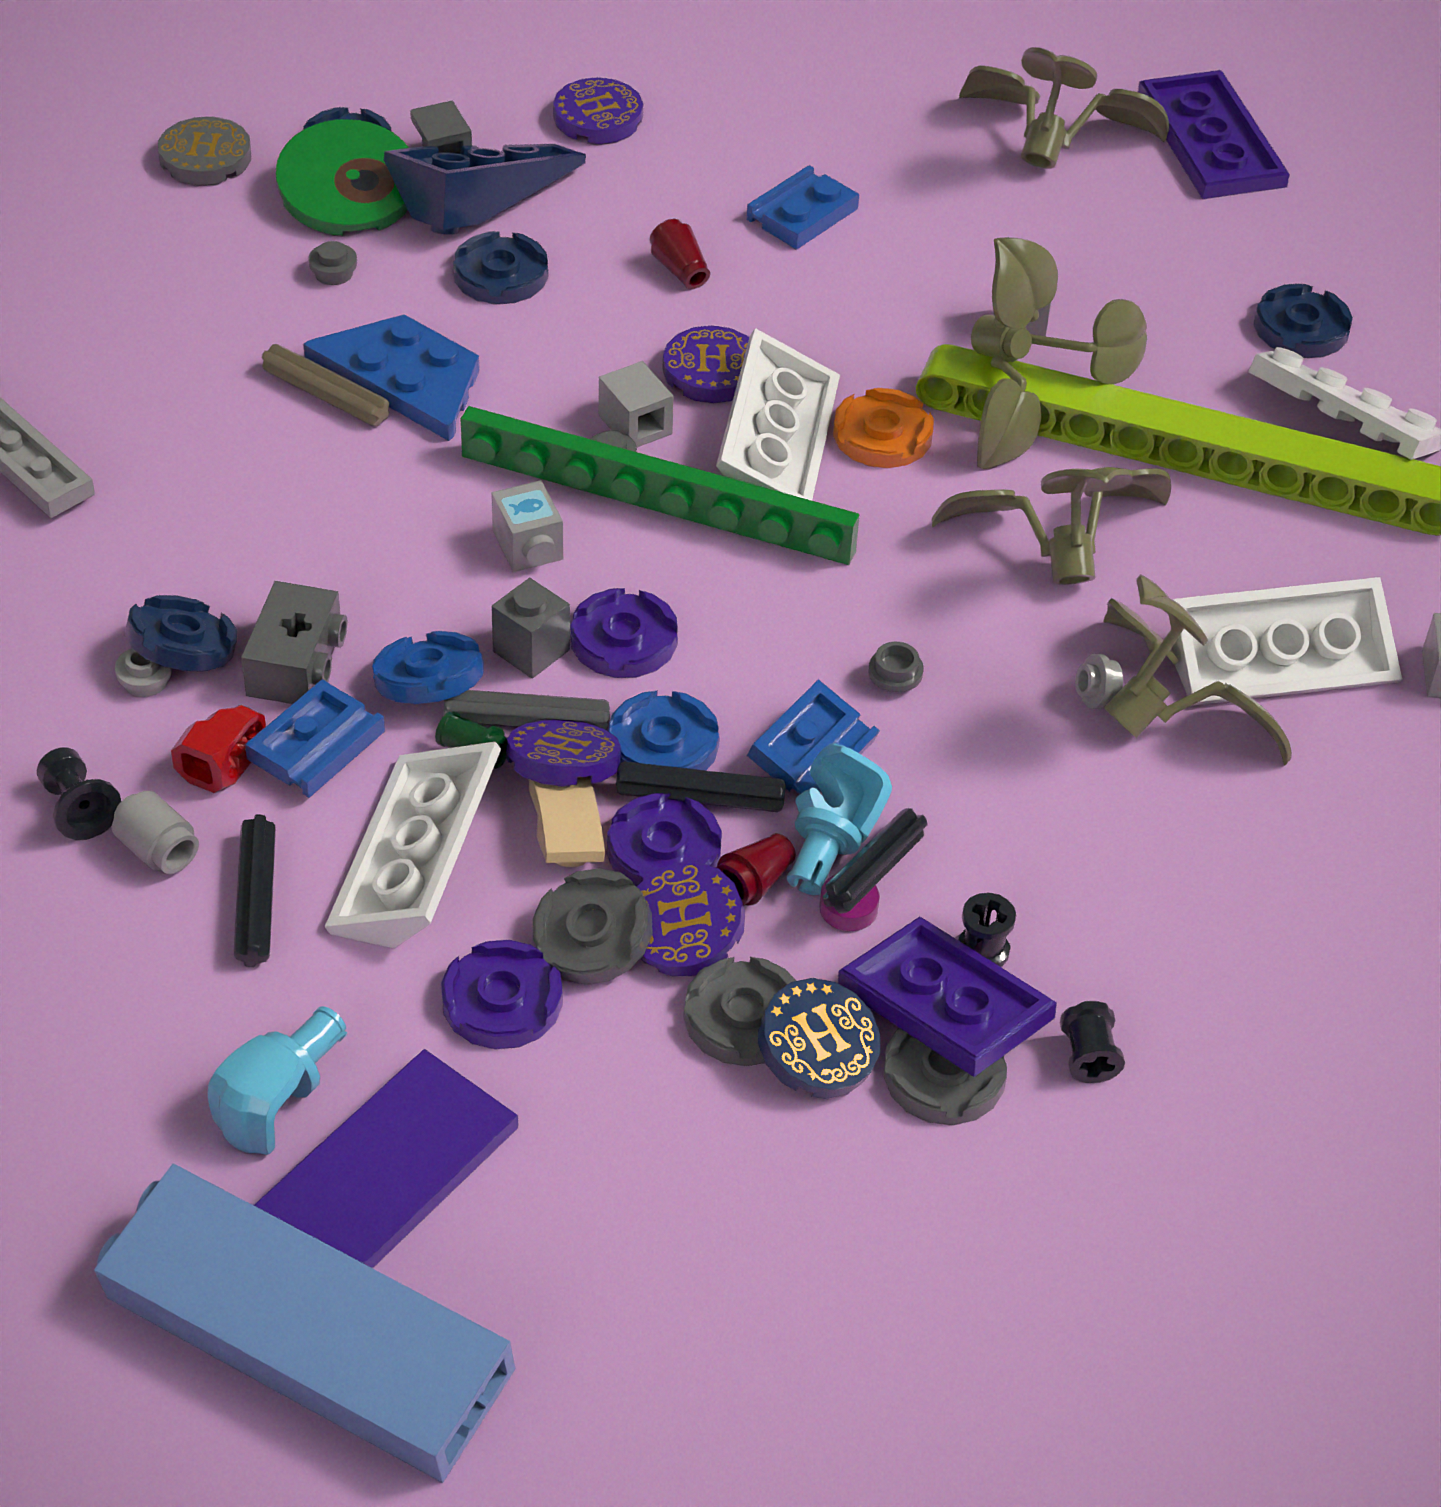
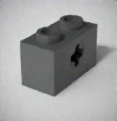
(293, 642)

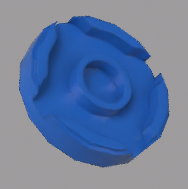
(428, 669)
(666, 730)

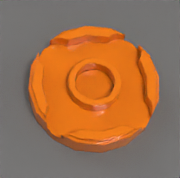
(883, 428)

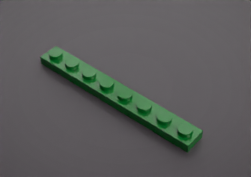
(660, 485)

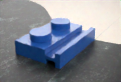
(803, 207)
(803, 731)
(315, 738)

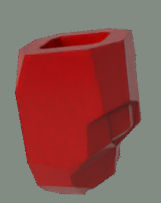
(214, 749)

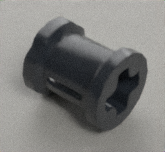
(976, 920)
(1092, 1042)

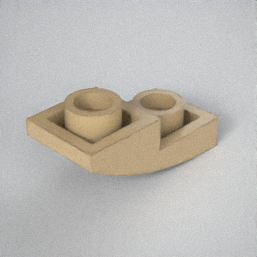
(568, 823)

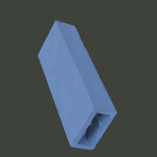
(306, 1320)

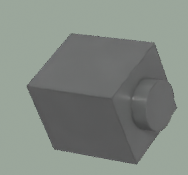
(531, 627)

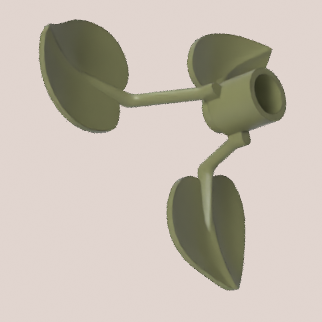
(1047, 133)
(1021, 285)
(1072, 545)
(1143, 695)

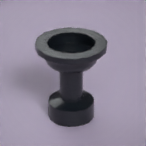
(84, 805)

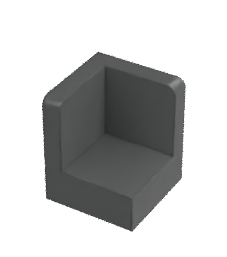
(442, 127)

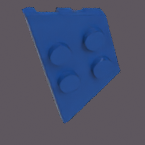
(407, 365)

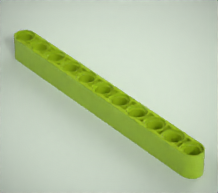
(1199, 440)

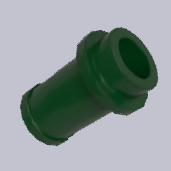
(458, 731)

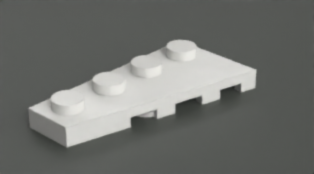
(1380, 420)

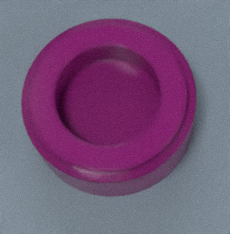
(858, 918)

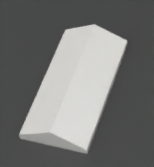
(778, 418)
(1290, 640)
(412, 844)

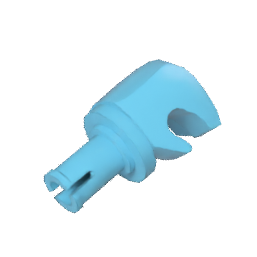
(853, 802)
(264, 1074)

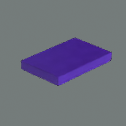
(947, 995)

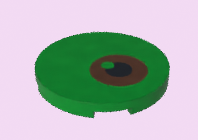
(338, 177)

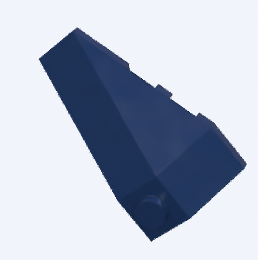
(476, 184)

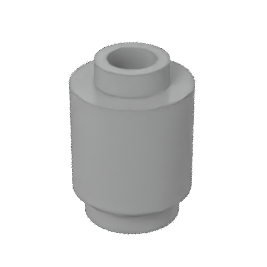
(155, 832)

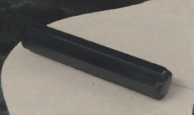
(701, 786)
(874, 860)
(255, 891)

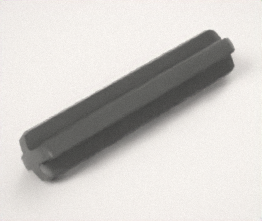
(520, 708)

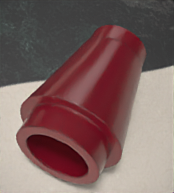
(678, 250)
(757, 866)

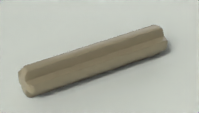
(325, 385)

